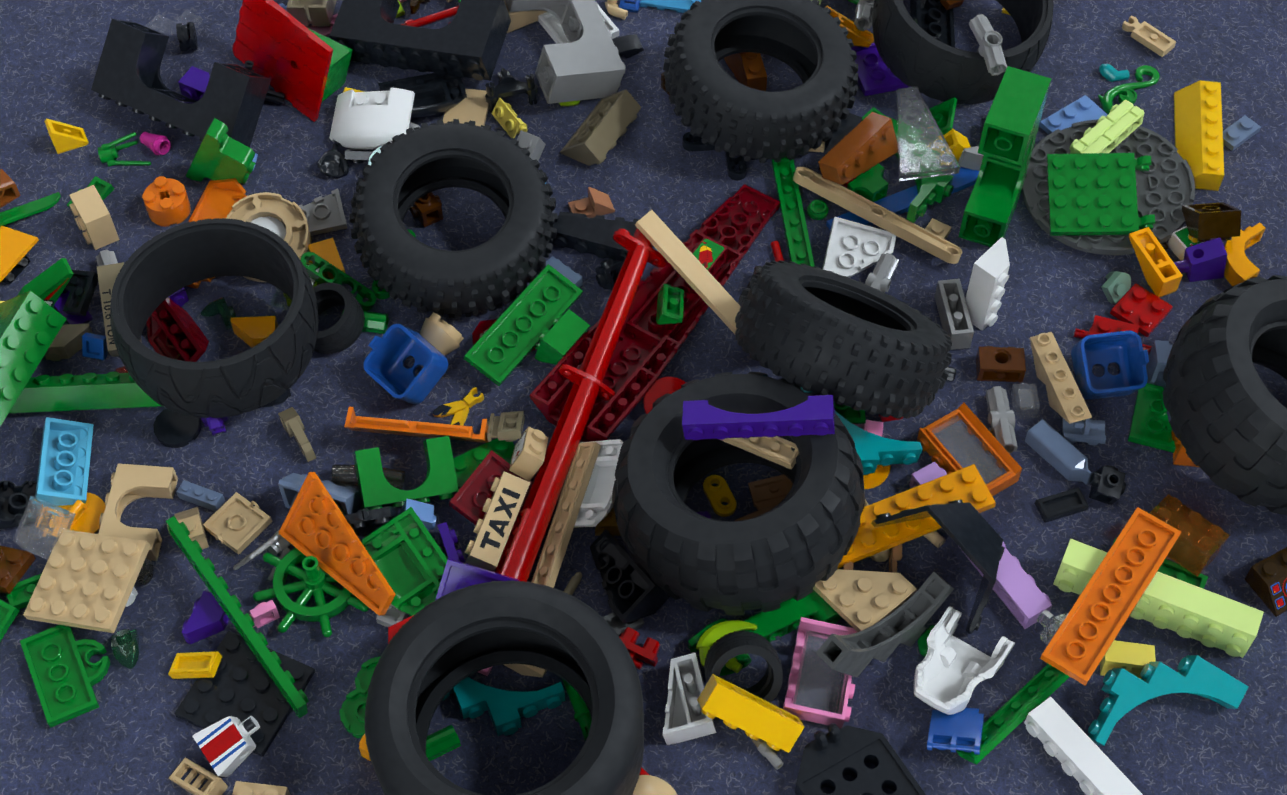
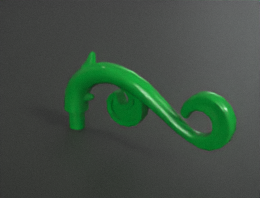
(1126, 90)

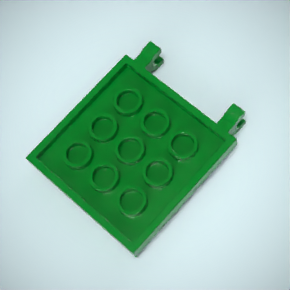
(1095, 194)

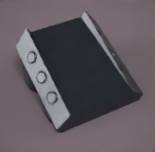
(14, 502)

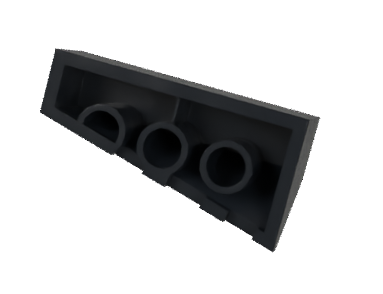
(592, 234)

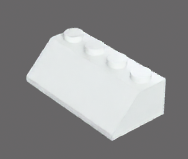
(987, 285)

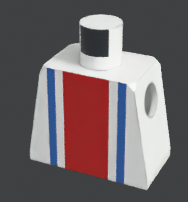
(227, 743)

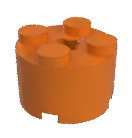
(166, 201)

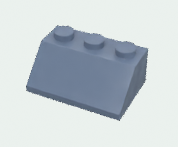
(346, 498)

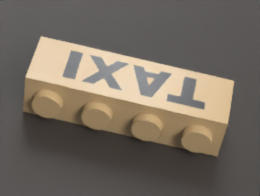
(497, 521)

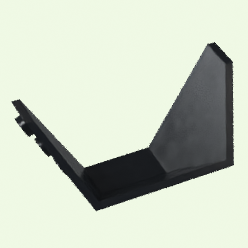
(972, 536)

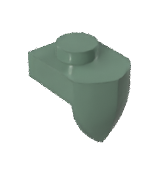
(1116, 286)

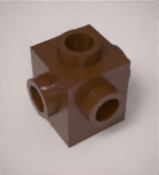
(427, 209)

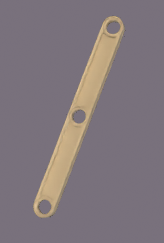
(878, 215)

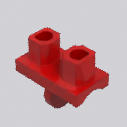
(647, 653)

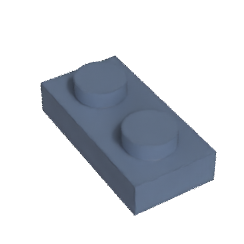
(1239, 132)

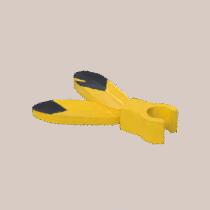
(459, 408)

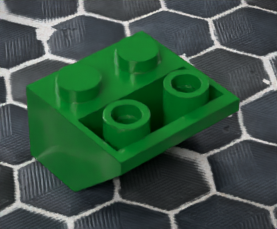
(560, 338)

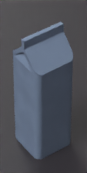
(1058, 452)

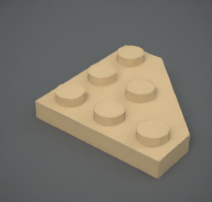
(864, 596)

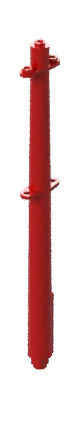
(539, 506)

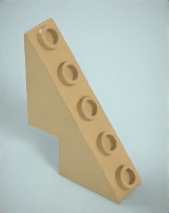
(1055, 374)

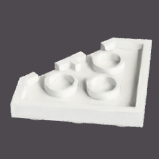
(855, 247)

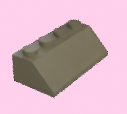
(602, 128)

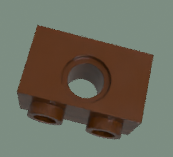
(1000, 364)

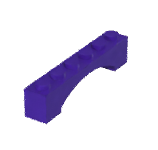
(809, 418)

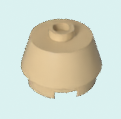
(441, 334)

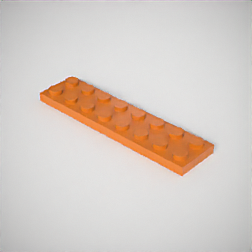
(1110, 596)

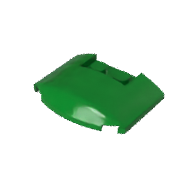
(407, 560)

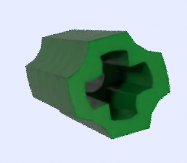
(375, 322)
(441, 742)

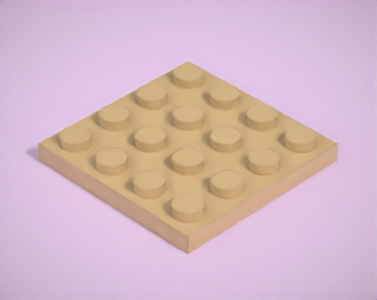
(87, 581)

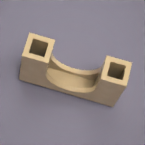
(130, 484)

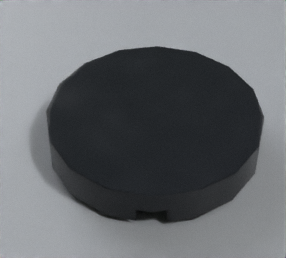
(176, 429)

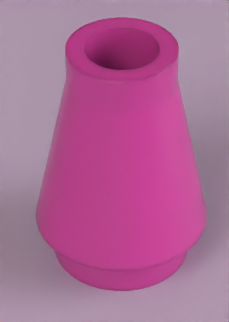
(156, 143)

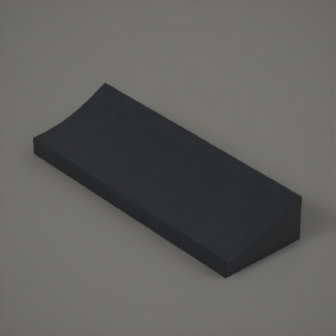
(934, 19)

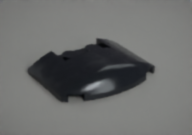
(432, 92)

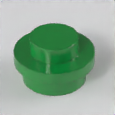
(817, 210)

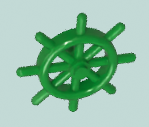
(314, 583)

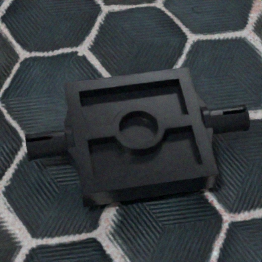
(364, 516)

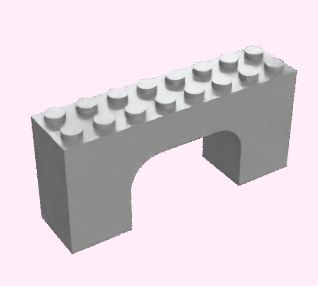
(587, 64)

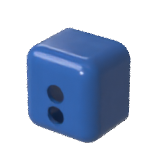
(1106, 348)
(387, 365)

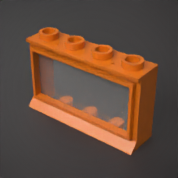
(964, 440)

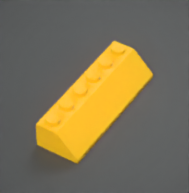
(1200, 132)

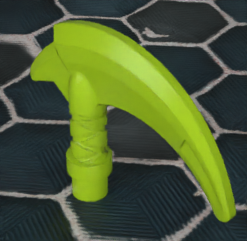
(717, 631)

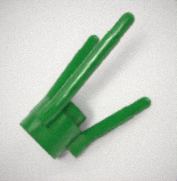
(109, 152)

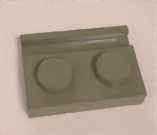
(506, 426)

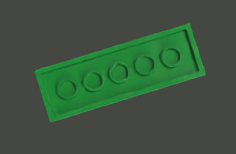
(522, 324)

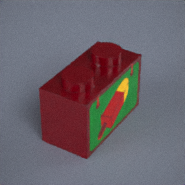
(710, 254)

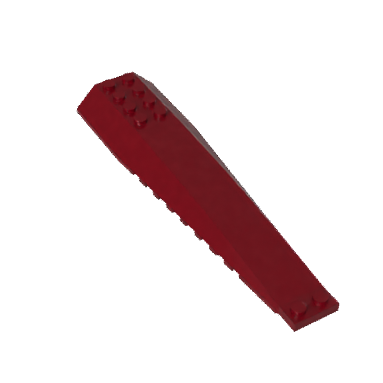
(643, 345)

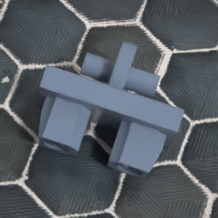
(1084, 431)

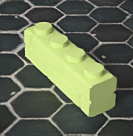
(1109, 130)

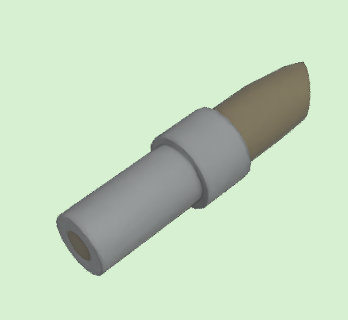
(768, 752)

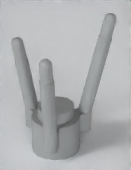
(275, 545)

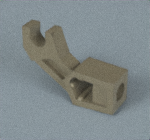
(294, 427)

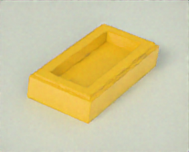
(195, 665)

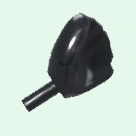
(333, 163)

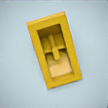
(65, 136)

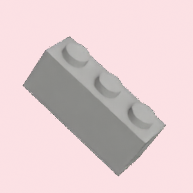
(954, 313)

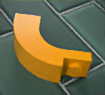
(1238, 266)

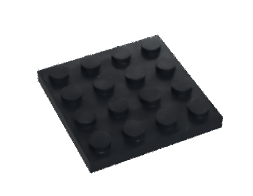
(241, 691)

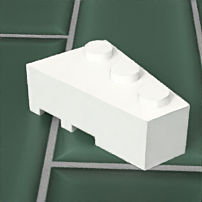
(683, 712)

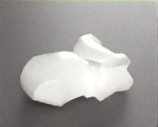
(954, 667)

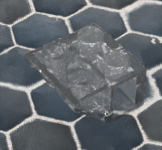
(42, 527)

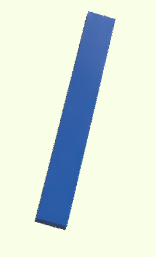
(900, 201)

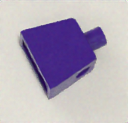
(1204, 261)

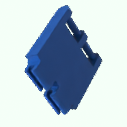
(956, 731)

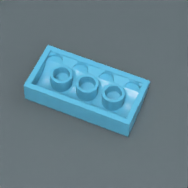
(64, 461)

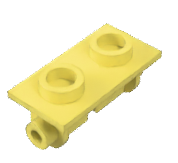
(508, 118)

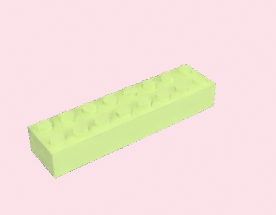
(1172, 604)

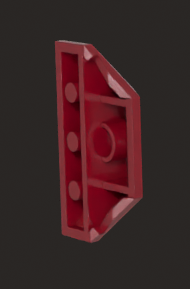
(175, 333)

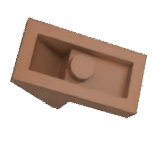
(595, 204)

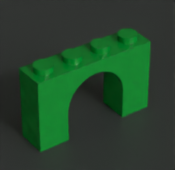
(377, 491)

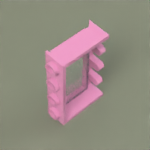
(813, 687)

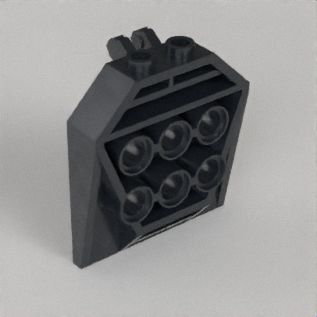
(845, 753)

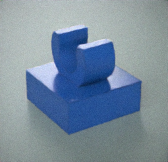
(94, 346)

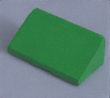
(670, 305)

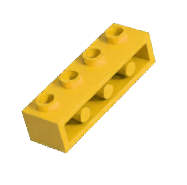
(750, 714)

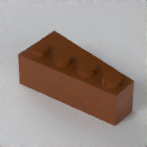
(860, 149)

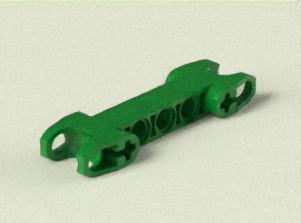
(779, 622)

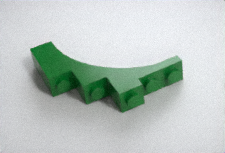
(928, 189)

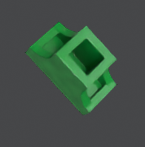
(870, 184)

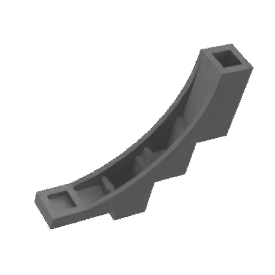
(905, 625)

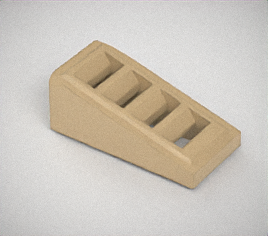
(213, 786)

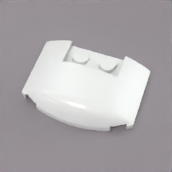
(371, 117)
(598, 495)

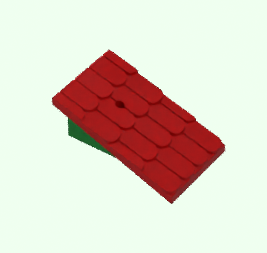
(293, 56)

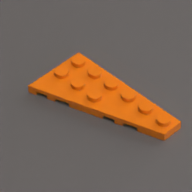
(322, 531)

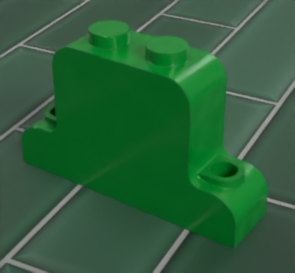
(221, 157)

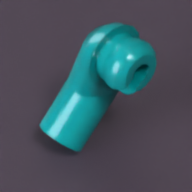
(1112, 74)

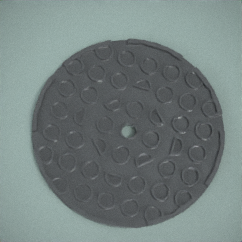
(1159, 190)

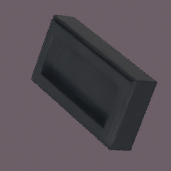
(1061, 505)

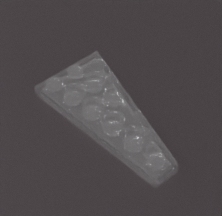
(920, 141)

